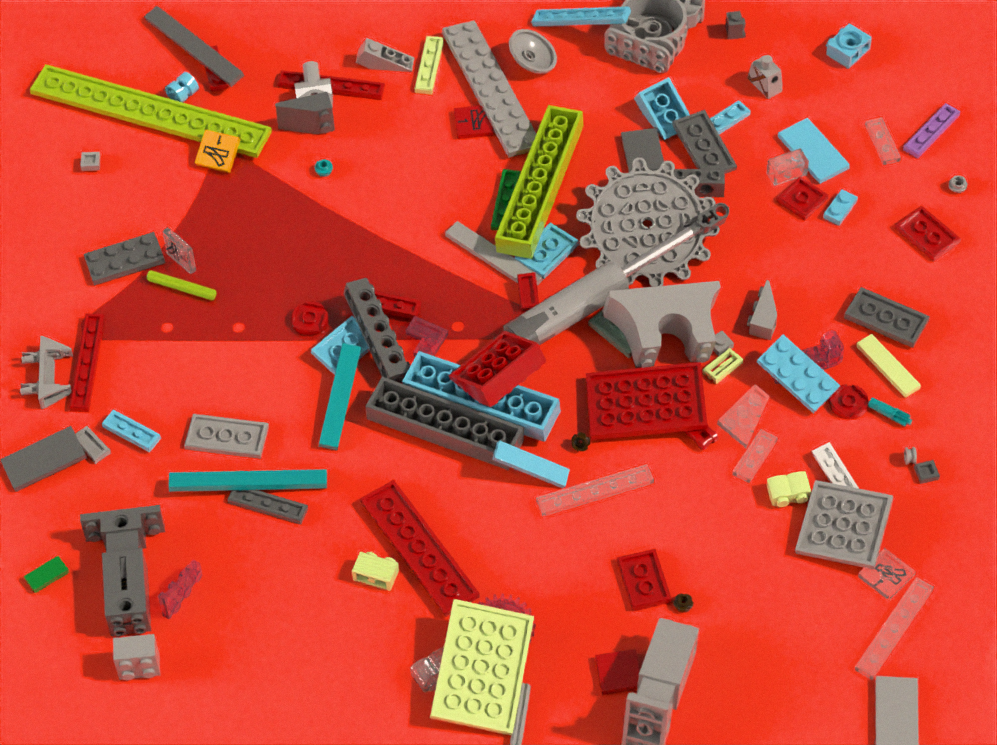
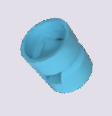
(182, 88)

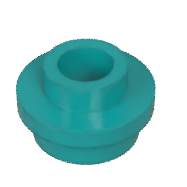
(323, 168)

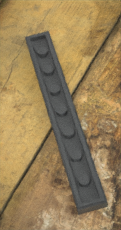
(194, 46)

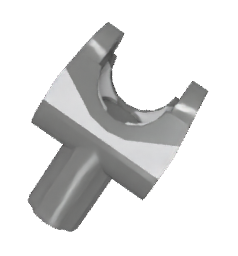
(313, 83)

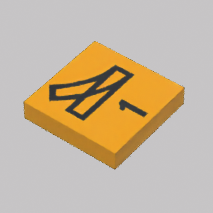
(217, 151)

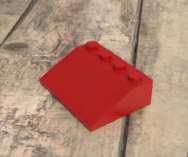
(498, 368)

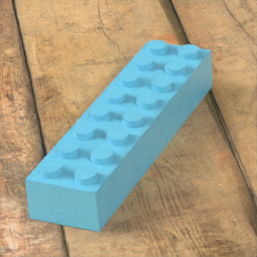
(521, 406)

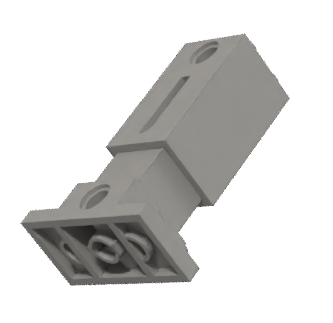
(660, 683)

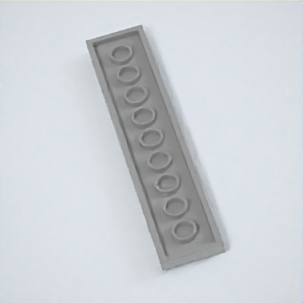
(490, 87)

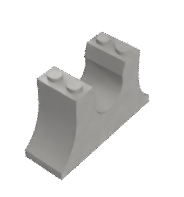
(670, 309)

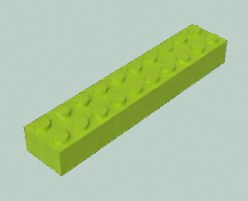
(539, 182)

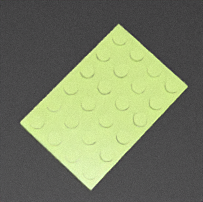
(482, 667)

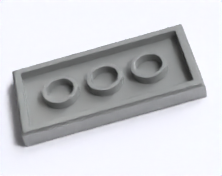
(226, 436)
(896, 711)

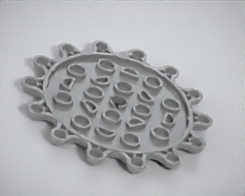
(639, 197)

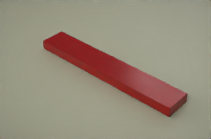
(339, 85)
(87, 362)

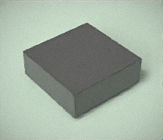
(926, 471)

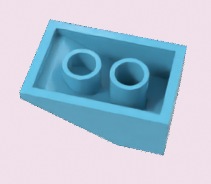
(662, 106)

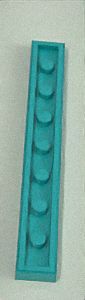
(247, 480)

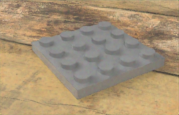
(844, 524)

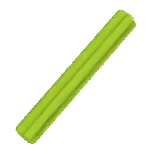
(181, 285)

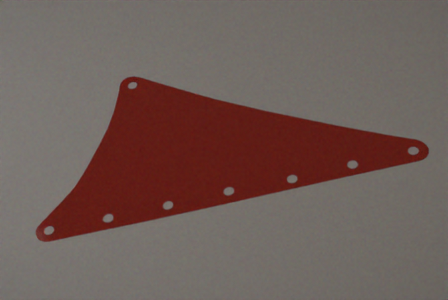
(274, 251)

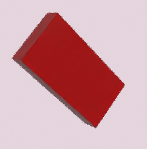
(528, 290)

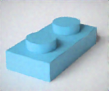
(840, 207)

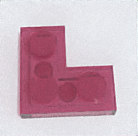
(429, 334)

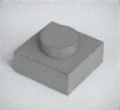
(90, 161)
(723, 343)

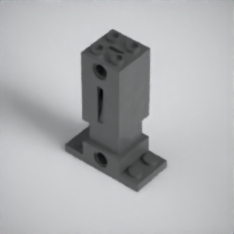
(125, 564)

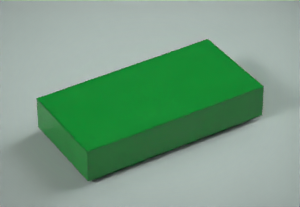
(46, 574)

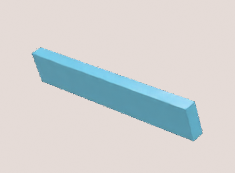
(581, 16)

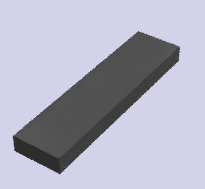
(269, 504)

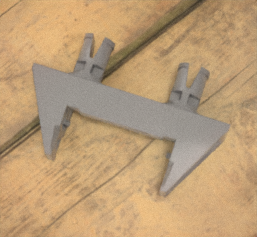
(47, 390)

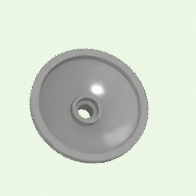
(532, 51)

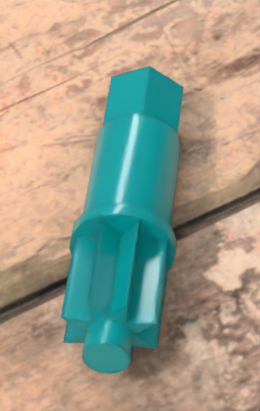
(890, 412)

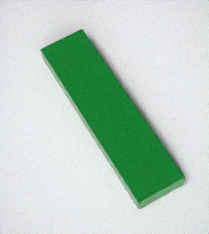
(506, 187)

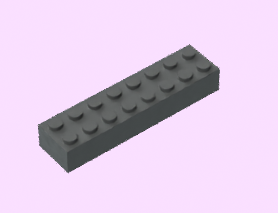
(441, 421)

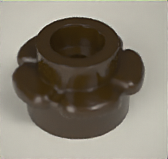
(580, 446)
(683, 607)

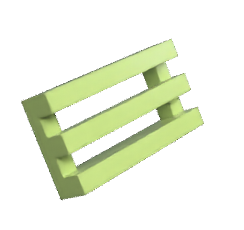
(736, 359)

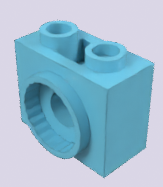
(848, 45)

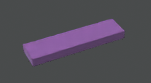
(931, 130)

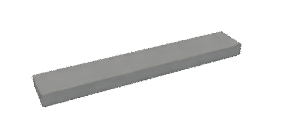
(487, 252)

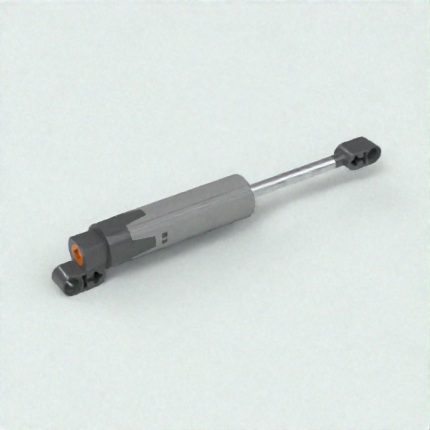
(591, 291)

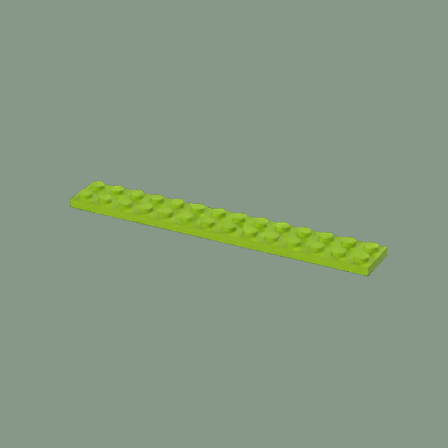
(146, 108)

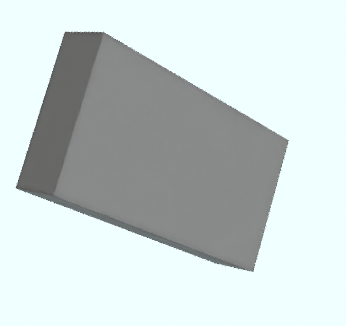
(92, 445)

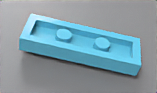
(131, 430)

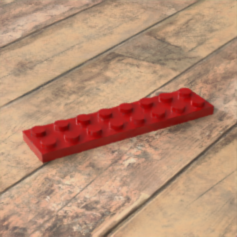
(419, 546)

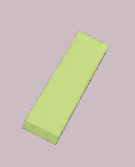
(429, 65)
(888, 365)

